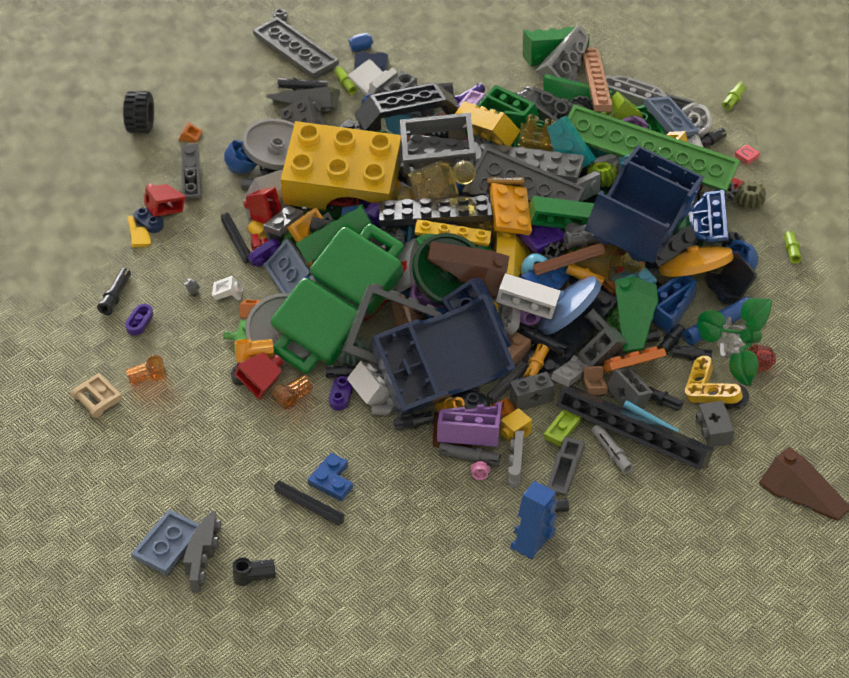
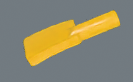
(139, 235)

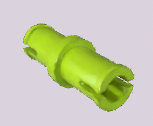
(345, 81)
(734, 96)
(792, 247)

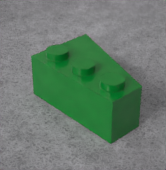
(511, 104)

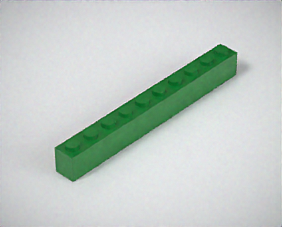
(561, 212)

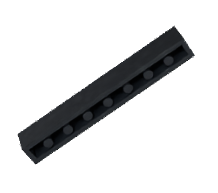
(635, 427)

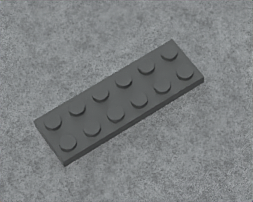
(295, 47)

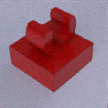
(256, 242)

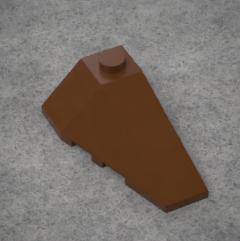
(798, 480)

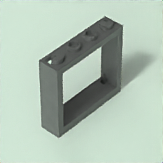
(433, 125)
(393, 296)

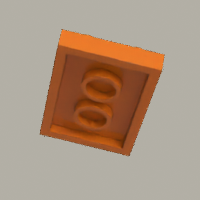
(633, 359)

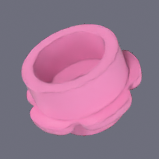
(480, 470)

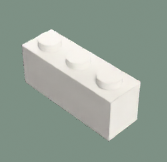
(528, 296)

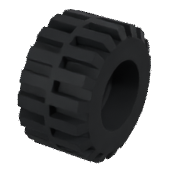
(138, 112)

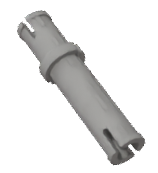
(612, 449)

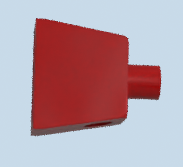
(163, 199)
(263, 204)
(259, 373)

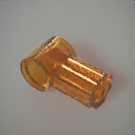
(152, 368)
(288, 394)

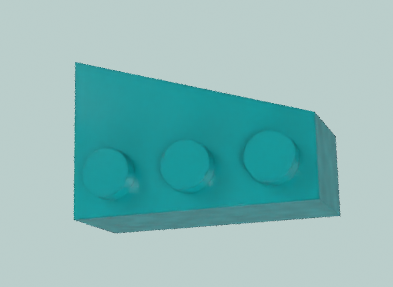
(568, 140)

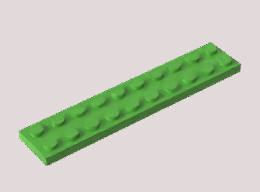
(622, 138)

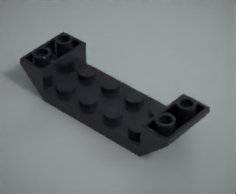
(404, 102)

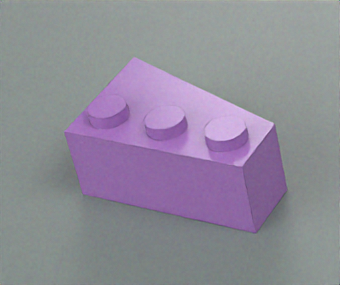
(470, 426)

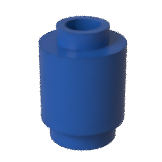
(360, 42)

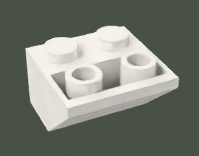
(369, 383)

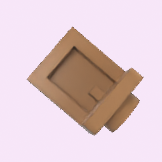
(593, 380)

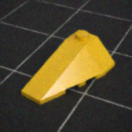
(512, 246)

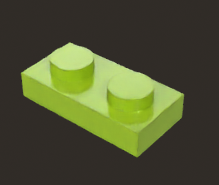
(561, 427)

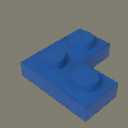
(328, 478)

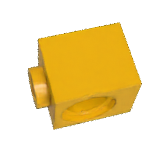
(515, 422)

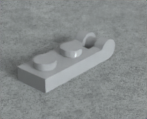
(569, 372)
(515, 460)

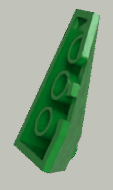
(636, 310)

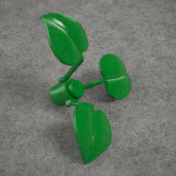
(756, 314)

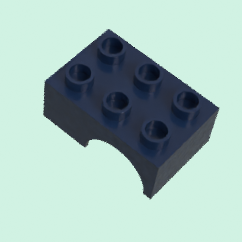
(644, 204)
(442, 356)

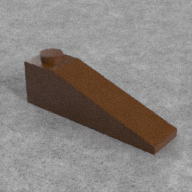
(470, 263)

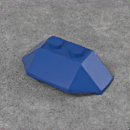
(709, 218)

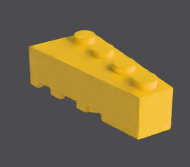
(490, 124)

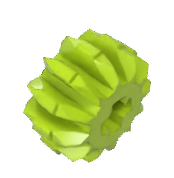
(607, 172)

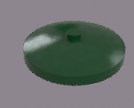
(431, 279)

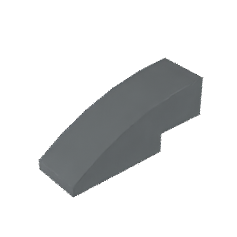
(566, 465)

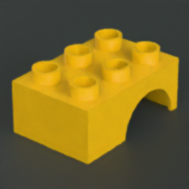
(339, 163)

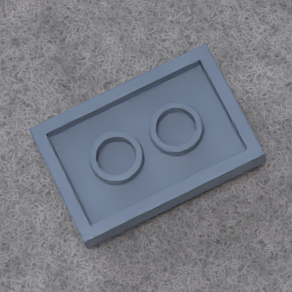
(670, 115)
(287, 267)
(165, 542)

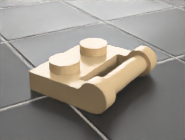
(101, 391)

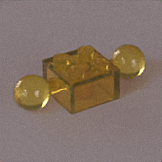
(436, 181)
(608, 263)

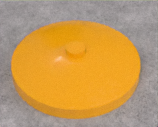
(696, 261)

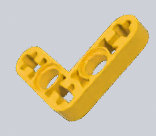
(699, 390)

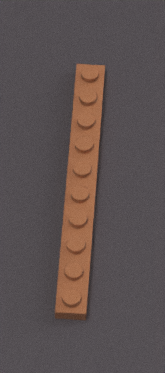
(596, 80)

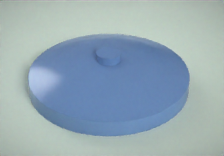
(571, 304)

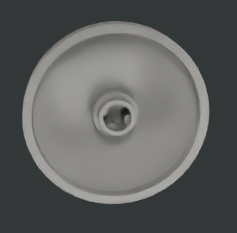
(268, 142)
(259, 325)

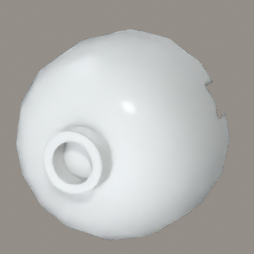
(700, 117)

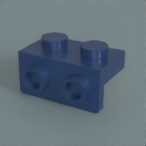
(379, 59)

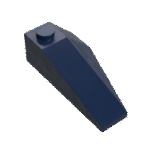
(469, 292)

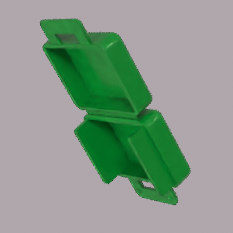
(322, 311)

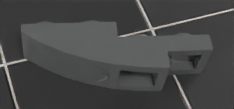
(191, 171)
(200, 548)

